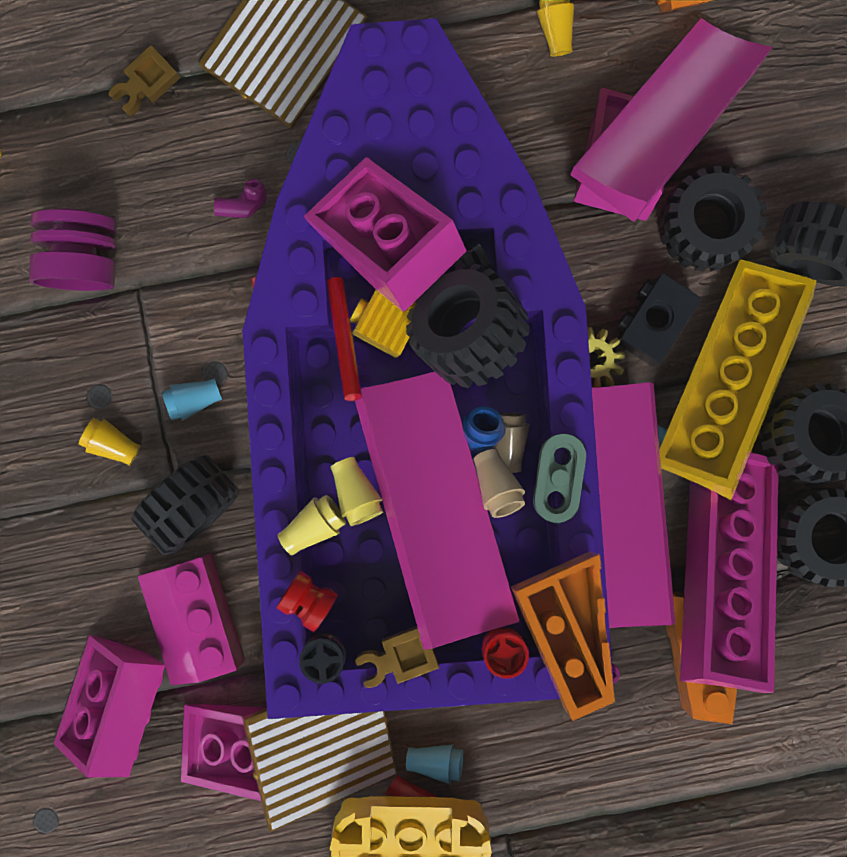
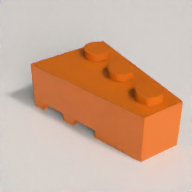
(569, 629)
(698, 700)

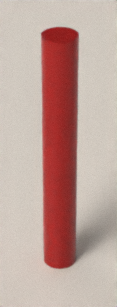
(344, 339)

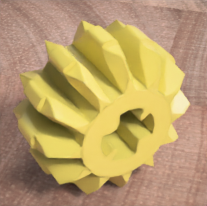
(606, 356)

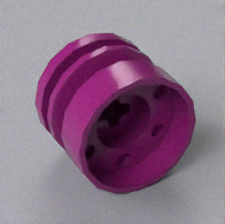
(73, 246)

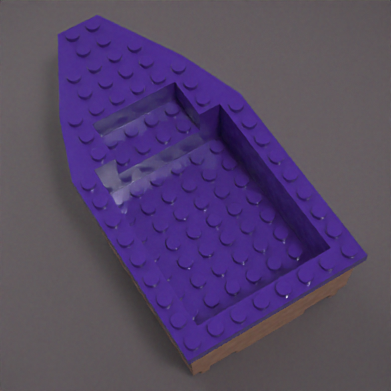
(421, 118)

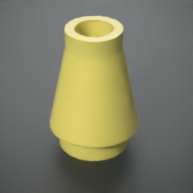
(355, 493)
(312, 525)

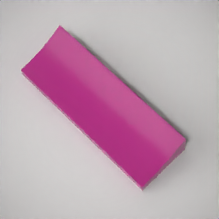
(668, 117)
(632, 506)
(435, 509)
(732, 582)

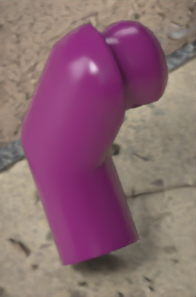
(245, 205)

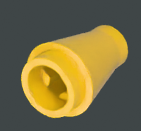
(557, 25)
(107, 441)

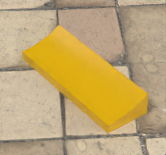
(736, 376)

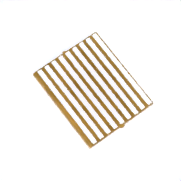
(280, 51)
(316, 760)

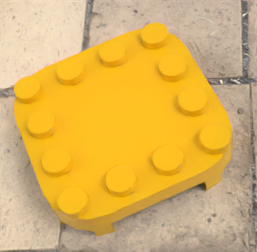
(410, 828)

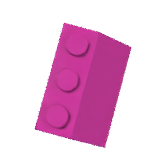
(192, 620)
(108, 708)

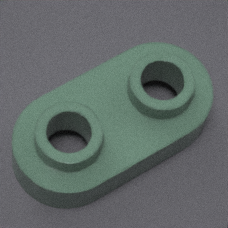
(563, 478)

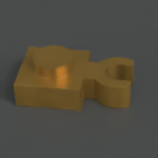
(149, 77)
(402, 656)

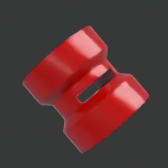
(307, 601)
(507, 660)

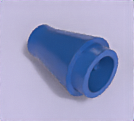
(483, 429)

